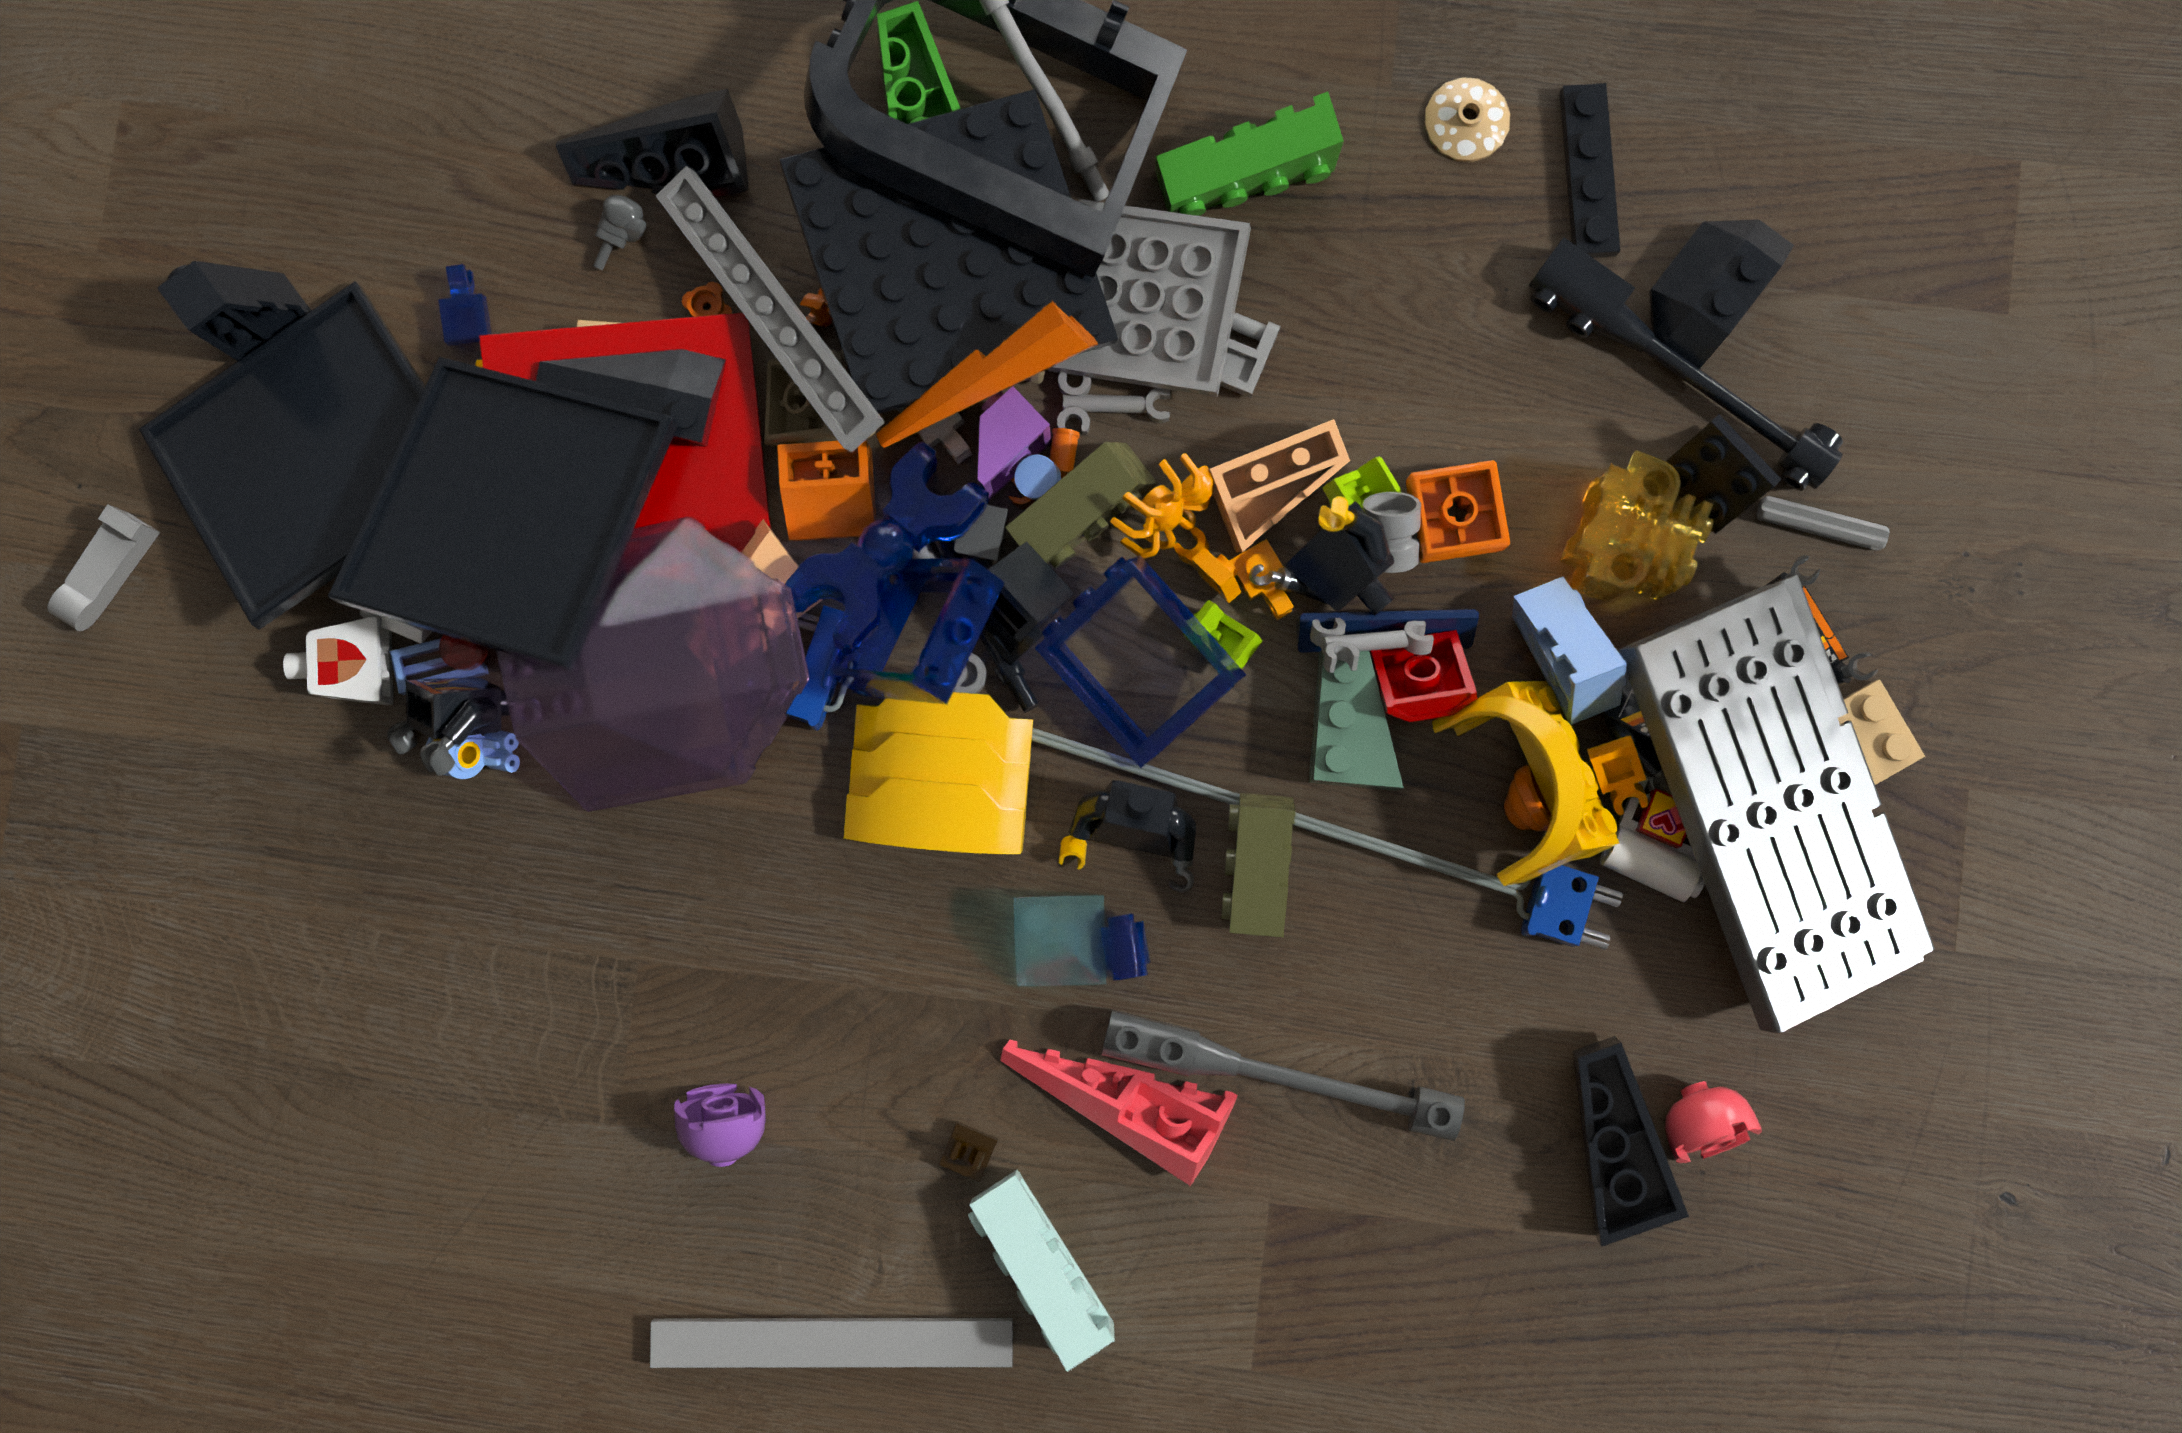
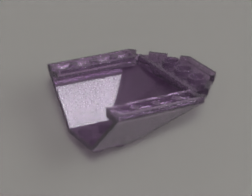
(673, 680)

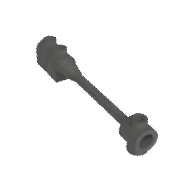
(1187, 1053)

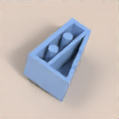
(1570, 649)

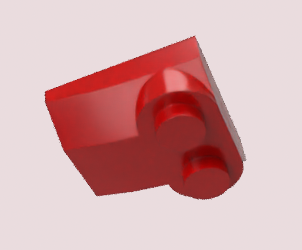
(1427, 684)

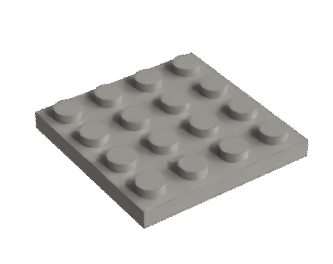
(1170, 298)

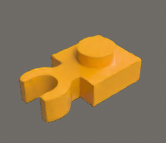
(1619, 771)

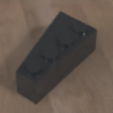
(1624, 1157)

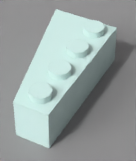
(1043, 1270)

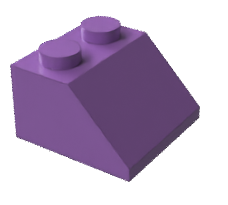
(1007, 435)

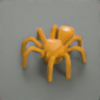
(1165, 508)

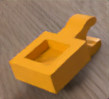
(1262, 554)
(1214, 571)

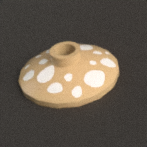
(1465, 138)

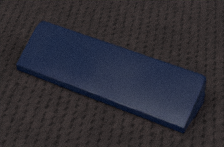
(1365, 622)

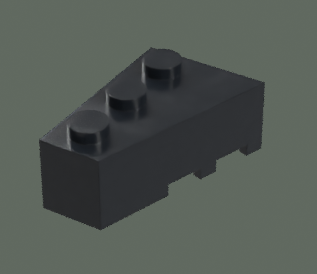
(232, 304)

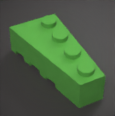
(911, 67)
(1252, 160)

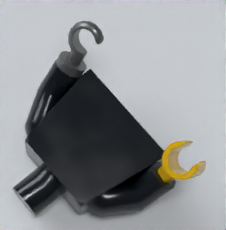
(1338, 561)
(1136, 820)

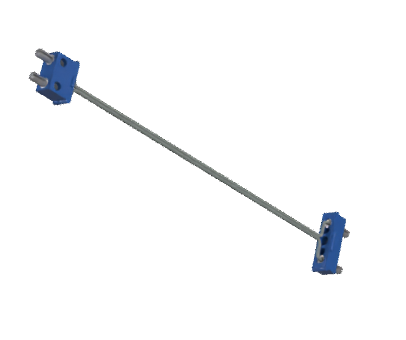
(1549, 902)

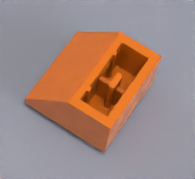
(826, 489)

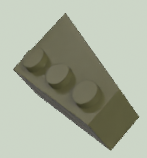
(1082, 503)
(1259, 864)

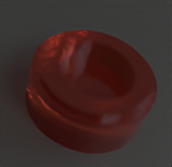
(461, 654)

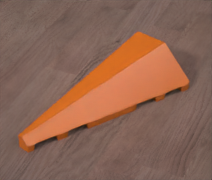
(1033, 348)

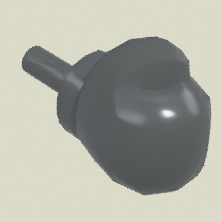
(618, 223)

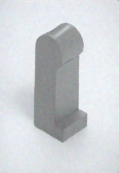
(102, 568)

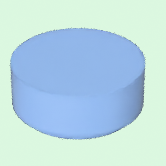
(1036, 476)

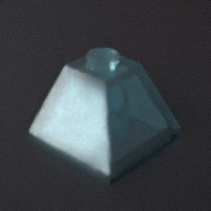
(1059, 940)

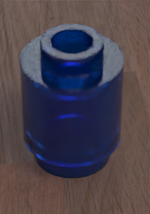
(1125, 947)

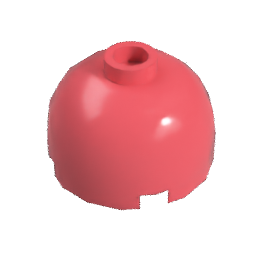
(1709, 1121)

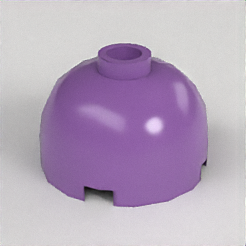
(720, 1123)

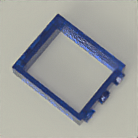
(949, 645)
(1092, 693)

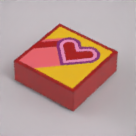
(1662, 820)

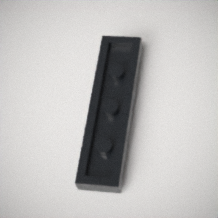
(1590, 169)

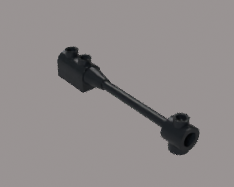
(1597, 305)

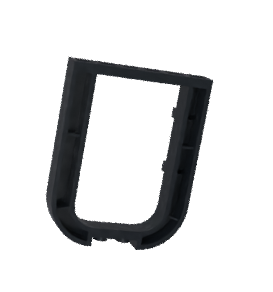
(974, 186)

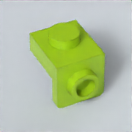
(1365, 481)
(1231, 635)

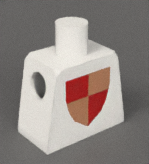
(346, 662)

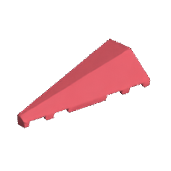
(1156, 1118)

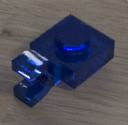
(463, 314)

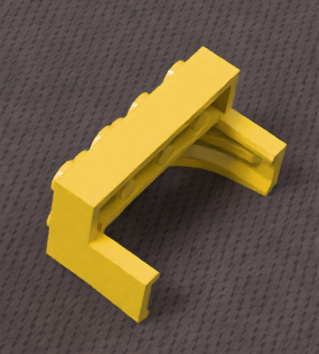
(1579, 821)

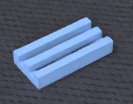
(402, 671)

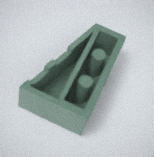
(1351, 729)

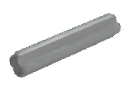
(1822, 523)

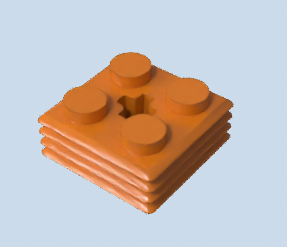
(1474, 489)

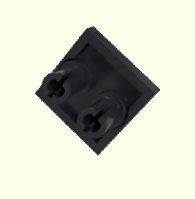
(1722, 471)

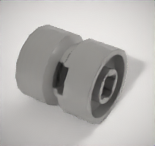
(1402, 520)

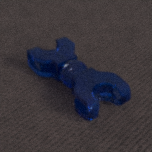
(886, 547)

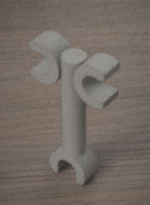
(1077, 403)
(1348, 647)

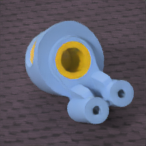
(478, 750)

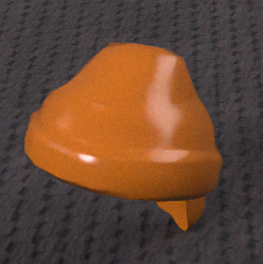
(1525, 802)

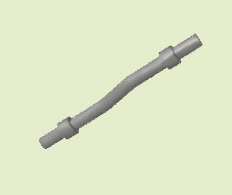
(1081, 158)

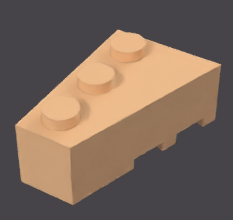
(1271, 481)

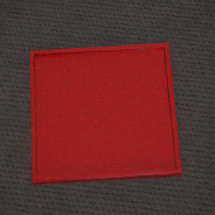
(713, 484)

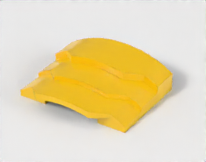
(939, 776)

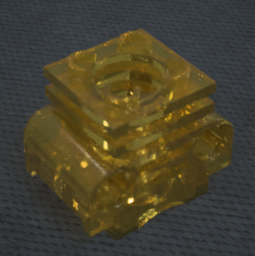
(1636, 532)

